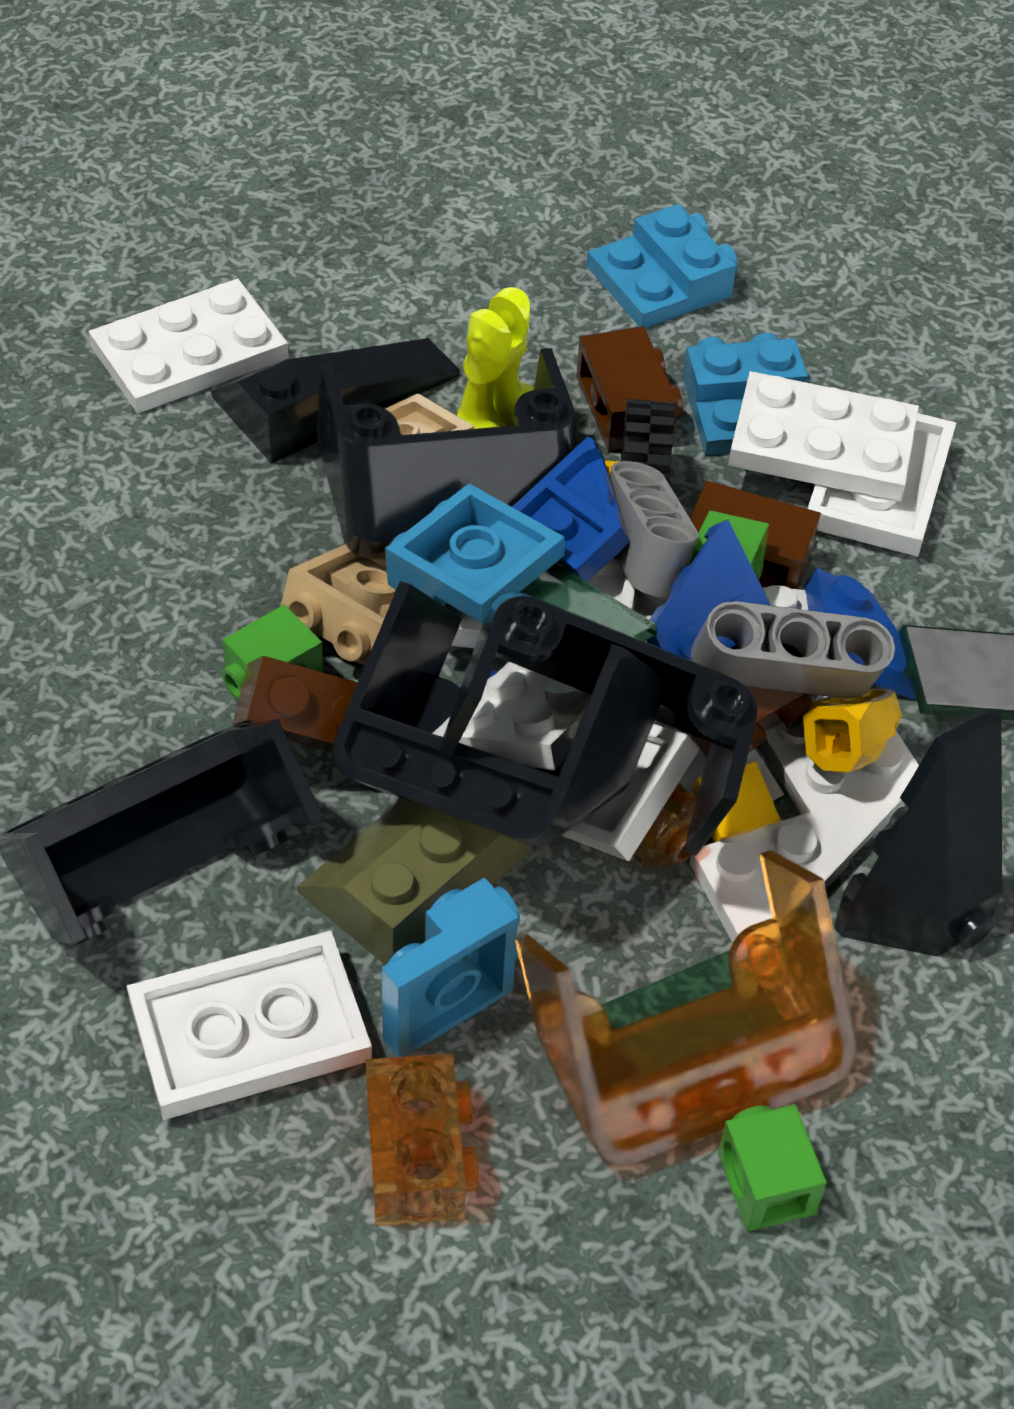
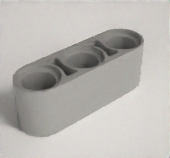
(657, 528)
(817, 636)

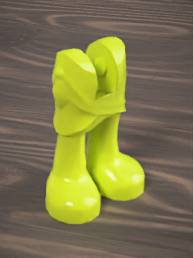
(493, 360)

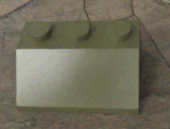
(399, 869)

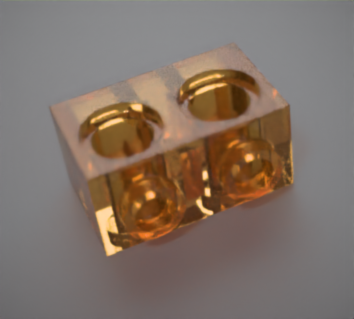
(412, 1139)

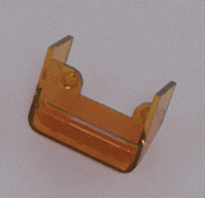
(695, 1066)

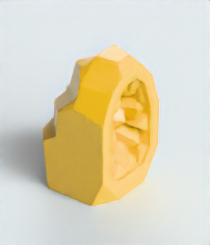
(850, 731)

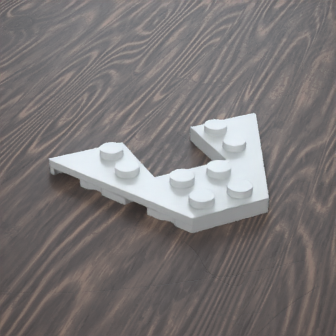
(834, 823)

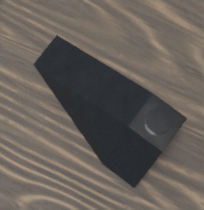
(280, 401)
(943, 856)

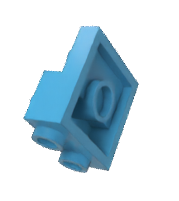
(665, 267)
(717, 379)
(472, 552)
(455, 971)

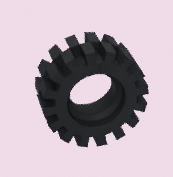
(649, 434)

